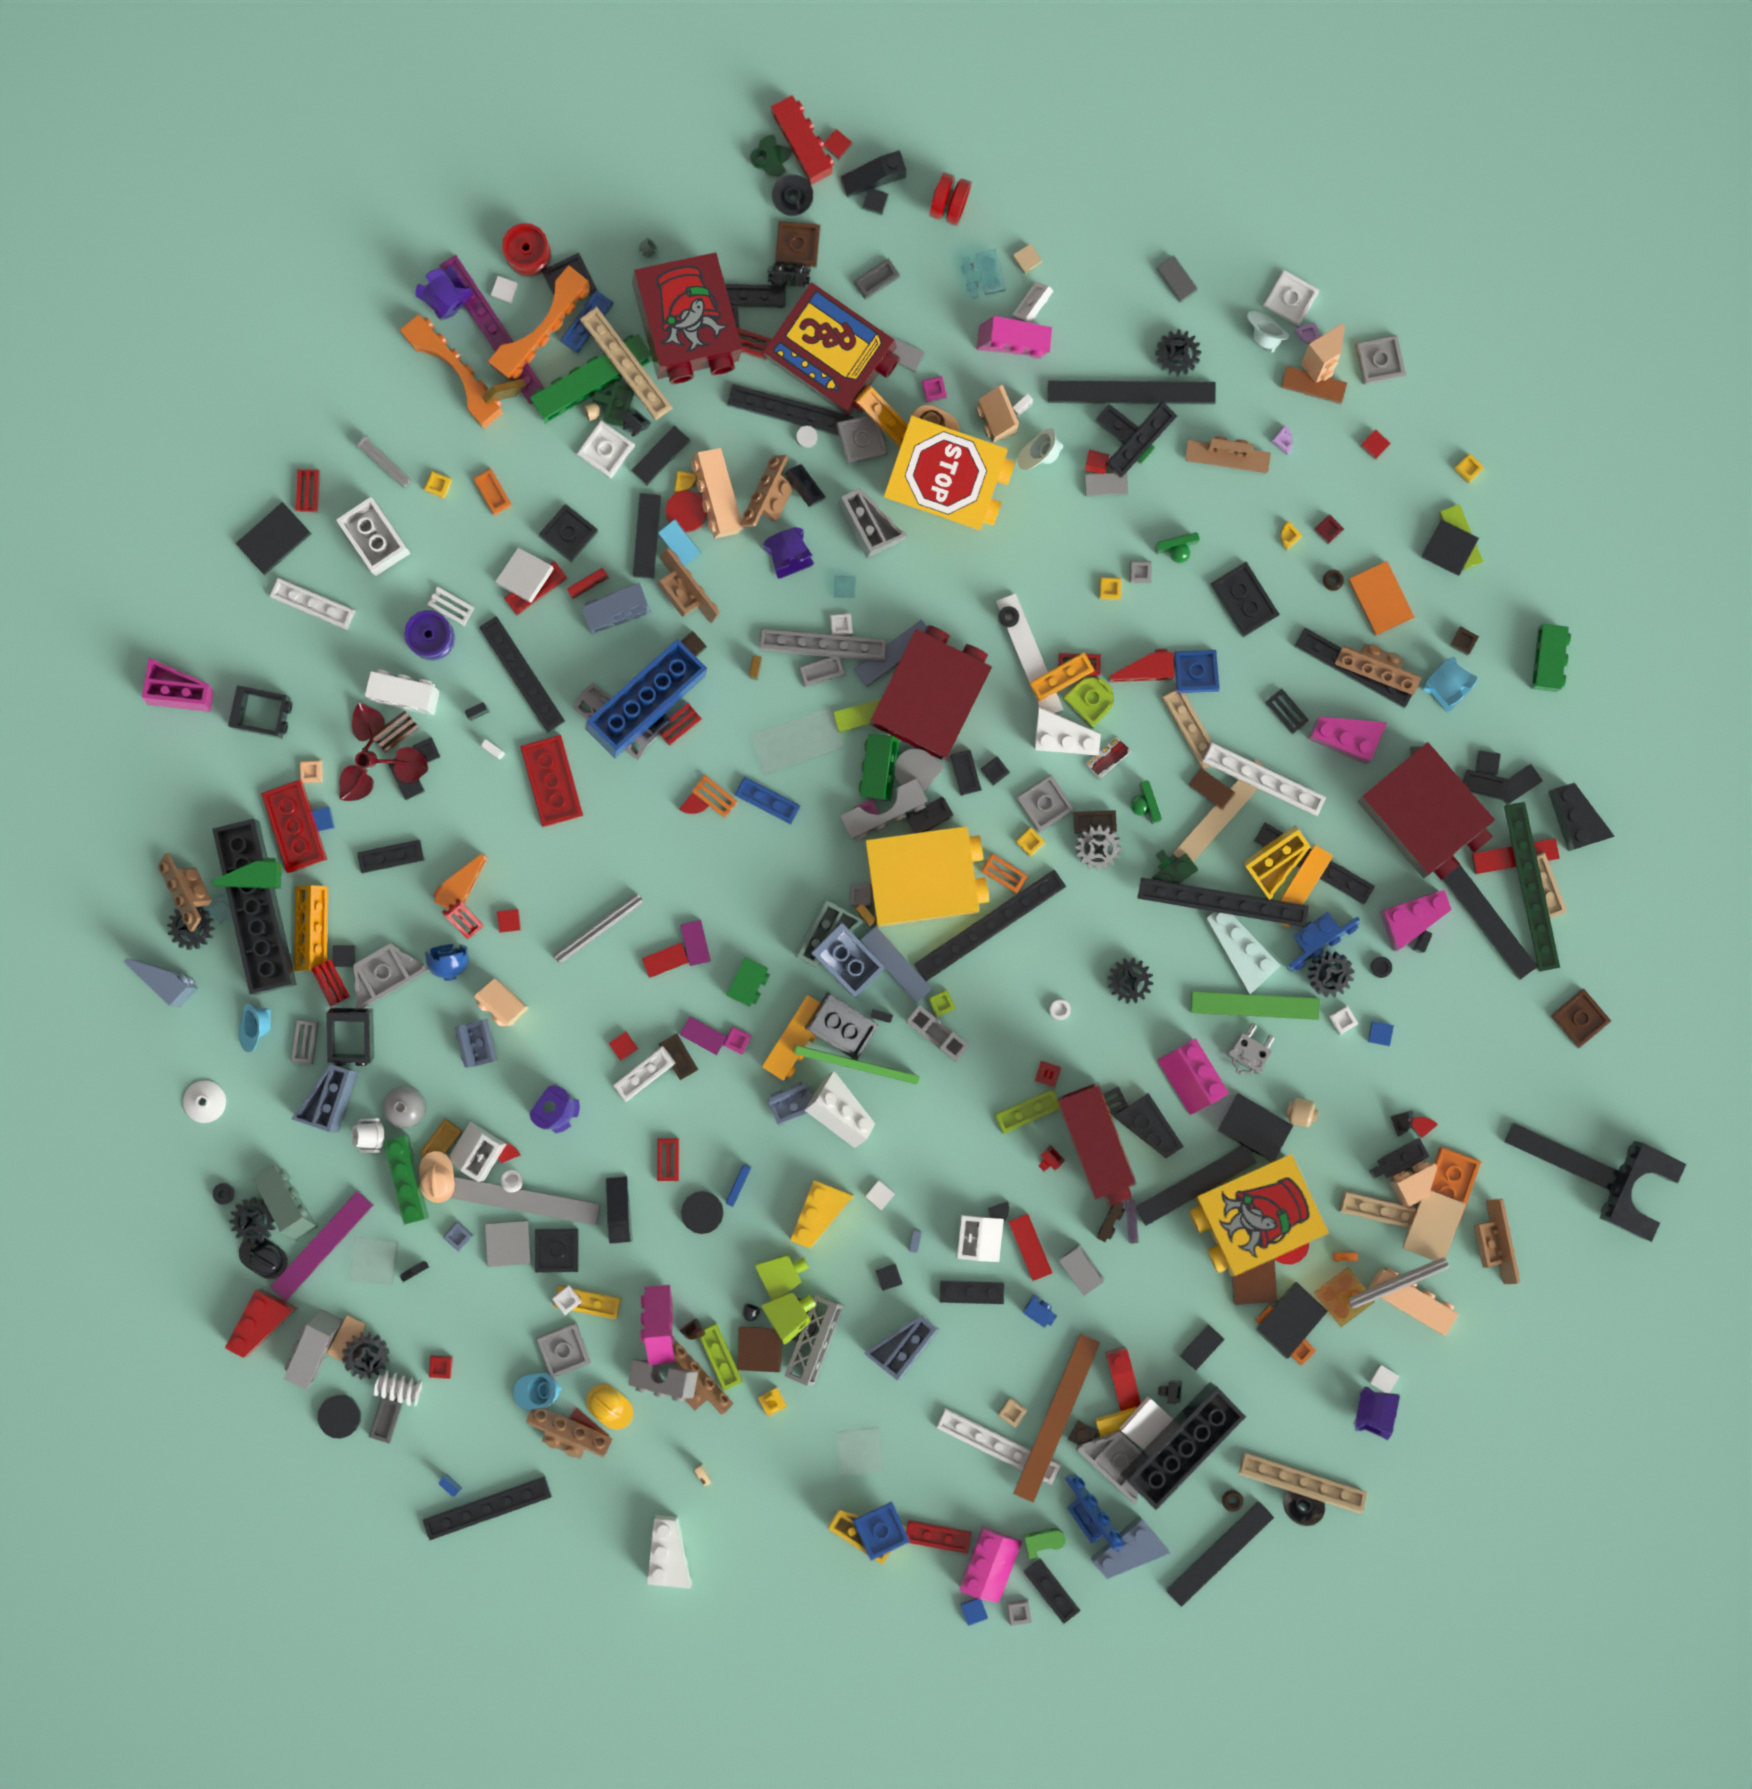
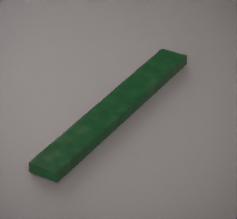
(1531, 886)

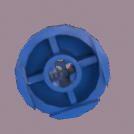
(447, 961)

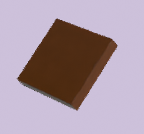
(797, 243)
(1580, 1018)
(1256, 1285)
(759, 1349)

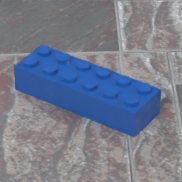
(645, 698)

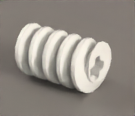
(399, 1388)

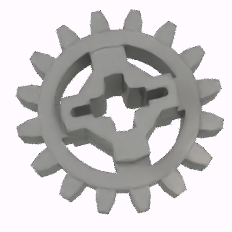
(1104, 840)

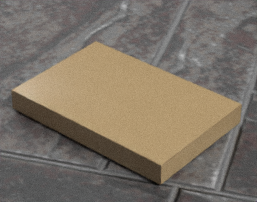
(1433, 1226)

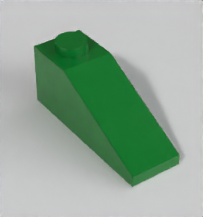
(254, 875)

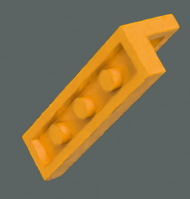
(314, 927)

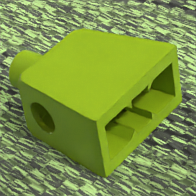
(781, 1274)
(788, 1315)

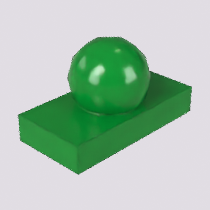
(1178, 547)
(1146, 803)

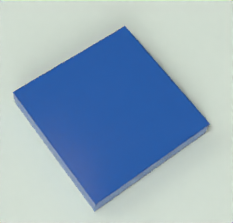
(1196, 671)
(881, 1531)

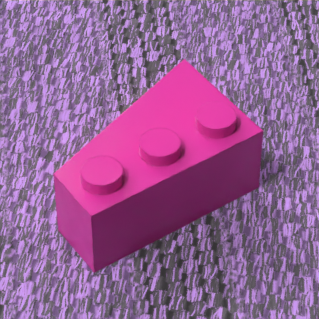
(1014, 337)
(174, 689)
(1348, 736)
(1413, 917)

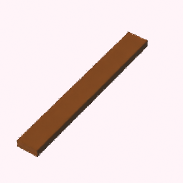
(1056, 1418)

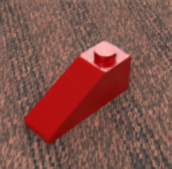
(1153, 667)
(1123, 1378)

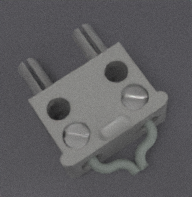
(1249, 1055)

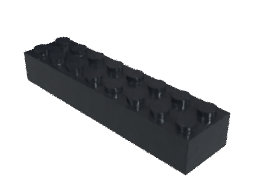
(254, 911)

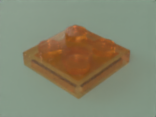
(1335, 1296)

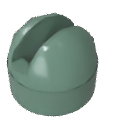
(648, 247)

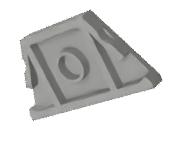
(384, 973)
(1111, 1456)

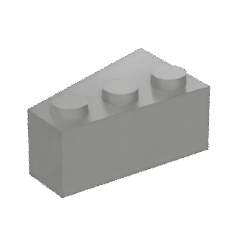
(311, 1349)

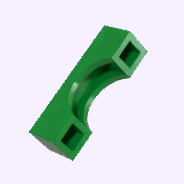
(407, 1190)

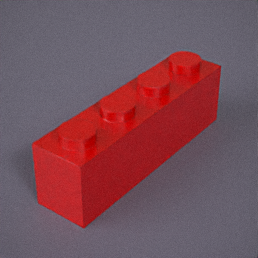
(802, 140)

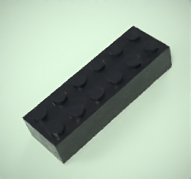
(1183, 1445)

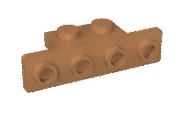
(1228, 454)
(770, 494)
(684, 590)
(1379, 666)
(185, 889)
(1496, 1242)
(705, 1386)
(568, 1434)

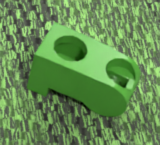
(1042, 1540)

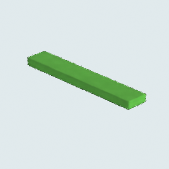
(1255, 1005)
(855, 1064)

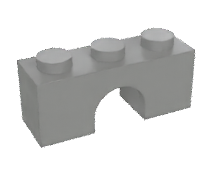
(937, 1033)
(678, 1384)

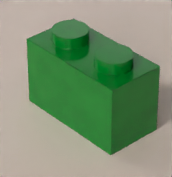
(747, 982)

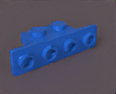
(1318, 936)
(1089, 1515)

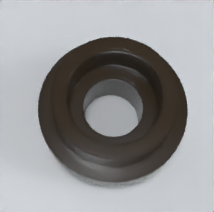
(1335, 574)
(1232, 1507)

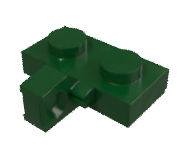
(615, 403)
(1174, 869)

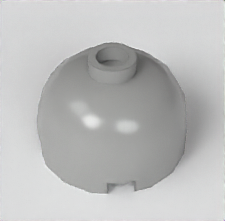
(404, 1107)

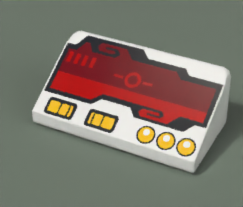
(1108, 758)

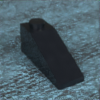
(874, 173)
(618, 1210)

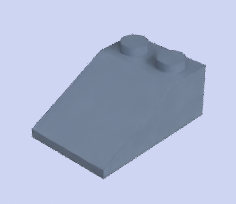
(847, 960)
(169, 985)

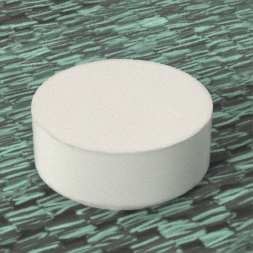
(807, 437)
(1059, 1009)
(511, 1181)

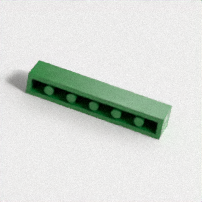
(584, 381)

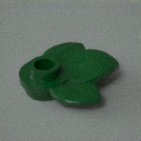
(774, 156)

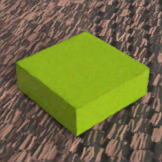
(941, 1003)

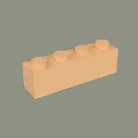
(716, 493)
(1418, 1304)

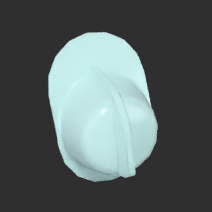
(1266, 331)
(1041, 449)

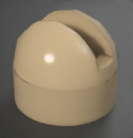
(591, 411)

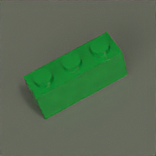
(1550, 658)
(879, 767)

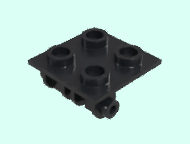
(778, 269)

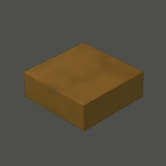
(755, 667)

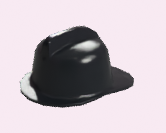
(263, 1258)

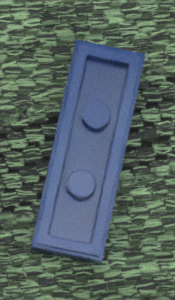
(577, 334)
(767, 800)

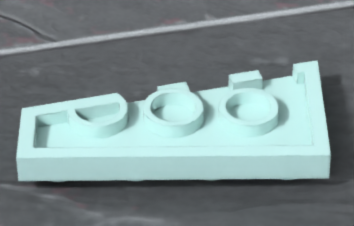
(1246, 954)

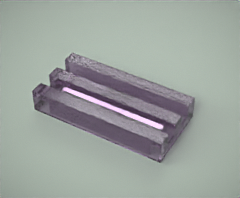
(1131, 1216)

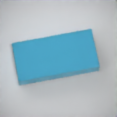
(679, 542)

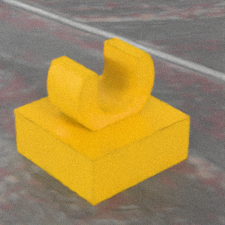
(772, 1401)

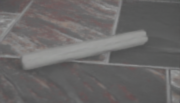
(598, 928)
(1398, 1283)

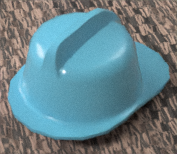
(253, 1025)
(536, 1391)

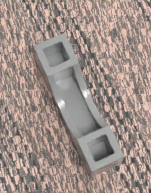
(909, 797)

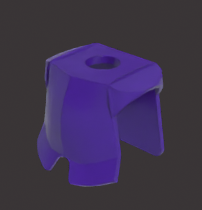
(444, 292)
(788, 552)
(564, 1111)
(1376, 1412)

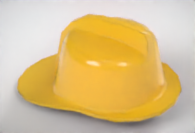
(609, 1406)

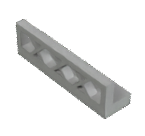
(596, 699)
(821, 1344)

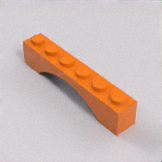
(424, 339)
(512, 357)

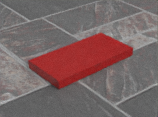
(551, 781)
(294, 826)

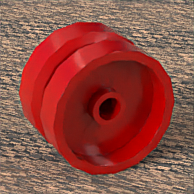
(948, 198)
(529, 238)

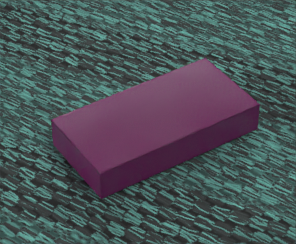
(695, 943)
(703, 1035)

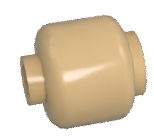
(1302, 1112)

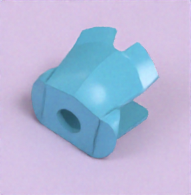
(1450, 684)

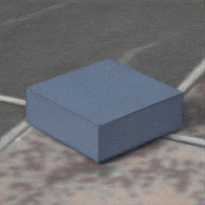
(458, 1236)
(915, 1240)

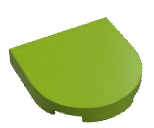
(1091, 699)

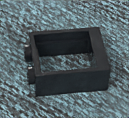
(239, 708)
(350, 1015)

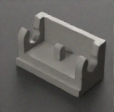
(1082, 1269)

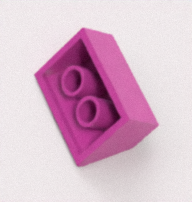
(1193, 1076)
(990, 1565)

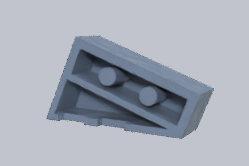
(616, 608)
(1140, 1548)

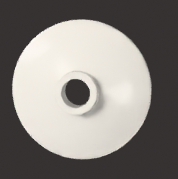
(214, 1098)

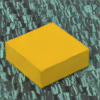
(1469, 468)
(438, 484)
(1110, 588)
(1030, 842)

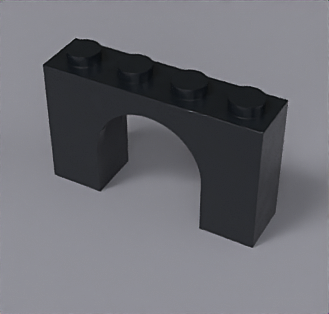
(1619, 1206)

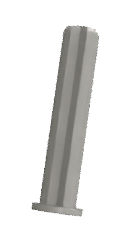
(385, 463)

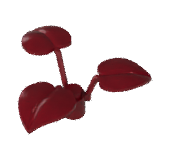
(354, 781)

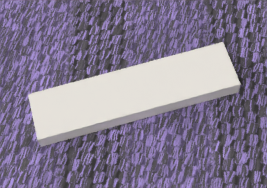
(312, 603)

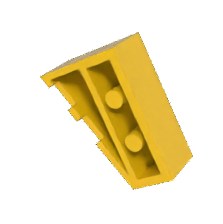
(1277, 859)
(819, 1211)
(844, 1528)

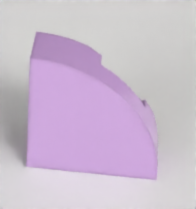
(1307, 333)
(1283, 440)

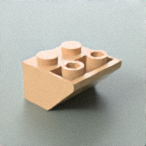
(500, 1002)
(1414, 1184)

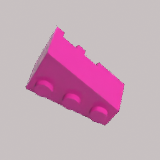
(657, 1324)

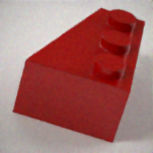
(258, 1322)

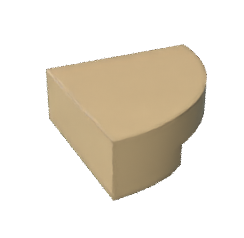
(702, 1474)

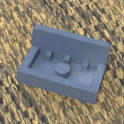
(476, 1043)
(791, 1103)

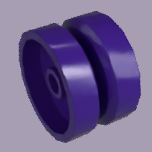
(417, 635)

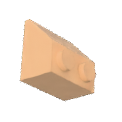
(1323, 354)
(997, 414)

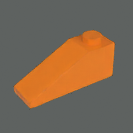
(459, 884)

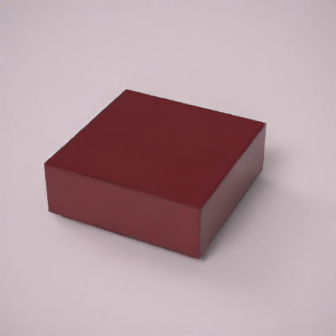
(1328, 529)

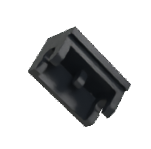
(930, 817)

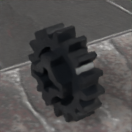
(1172, 346)
(194, 936)
(1127, 970)
(1340, 974)
(260, 1225)
(356, 1357)

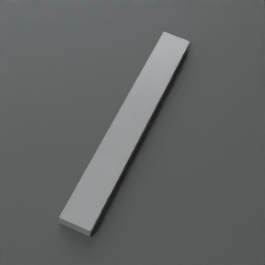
(526, 1201)

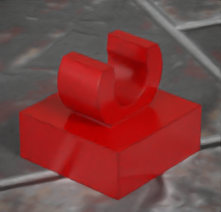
(1047, 1073)
(1050, 1158)

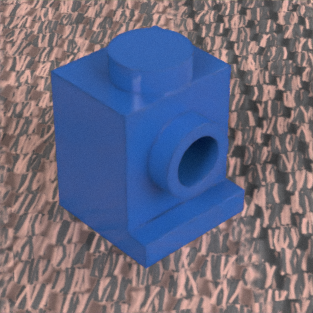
(1039, 1312)

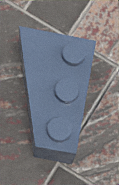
(328, 1100)
(903, 1347)

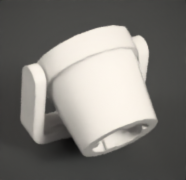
(368, 1135)

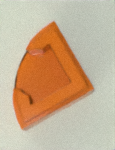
(1343, 1256)

